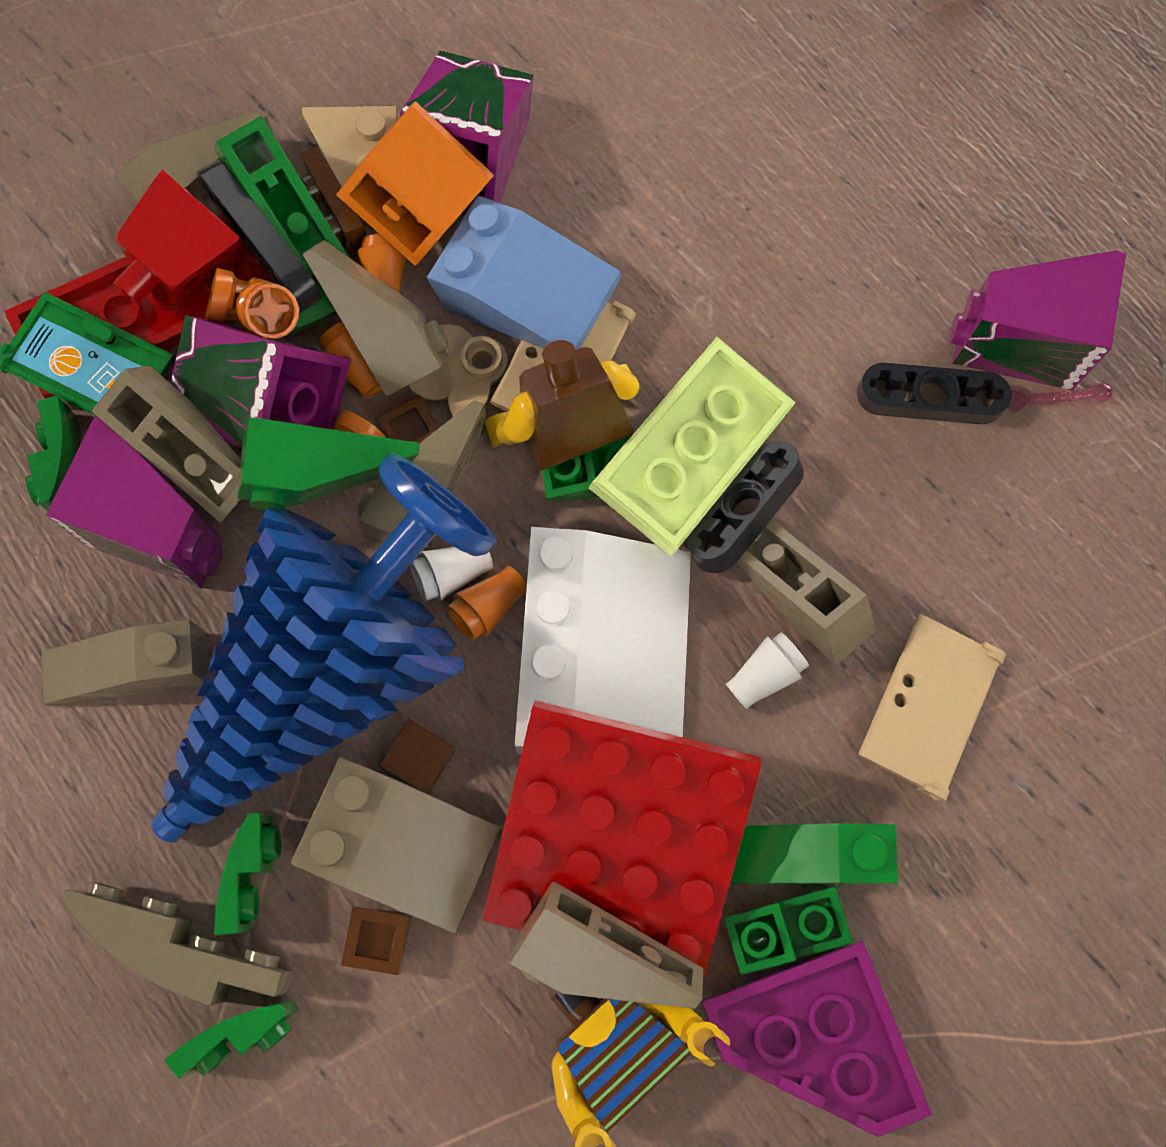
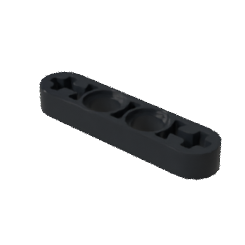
(258, 234)

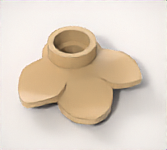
(458, 378)

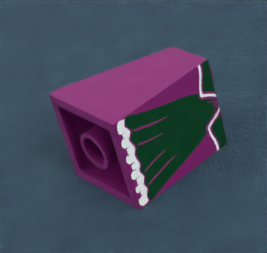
(481, 108)
(1042, 320)
(244, 375)
(130, 512)

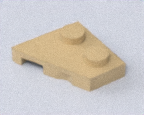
(348, 133)

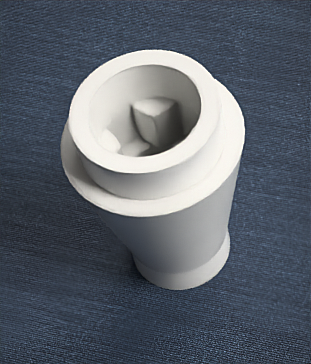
(446, 570)
(768, 670)

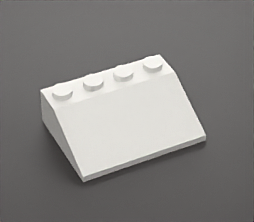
(604, 629)

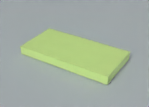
(692, 446)

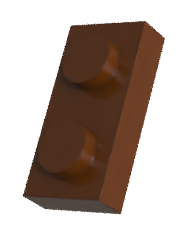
(323, 187)

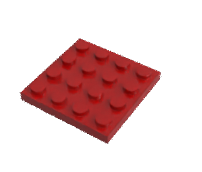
(625, 823)

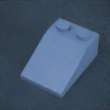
(521, 277)

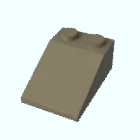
(395, 845)

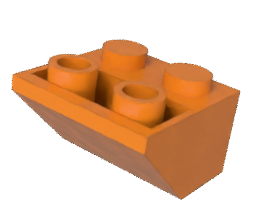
(414, 183)

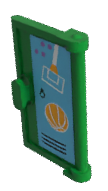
(69, 352)

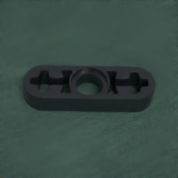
(969, 411)
(744, 529)

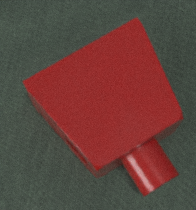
(173, 243)

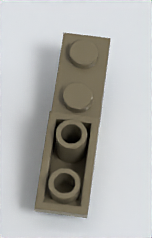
(154, 946)

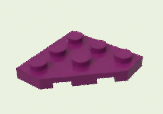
(824, 1039)

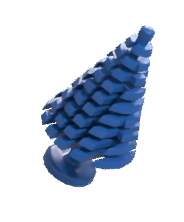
(315, 649)

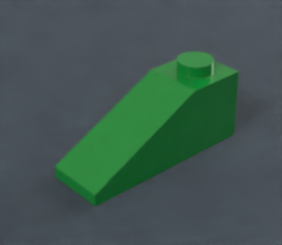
(275, 187)
(303, 463)
(817, 854)

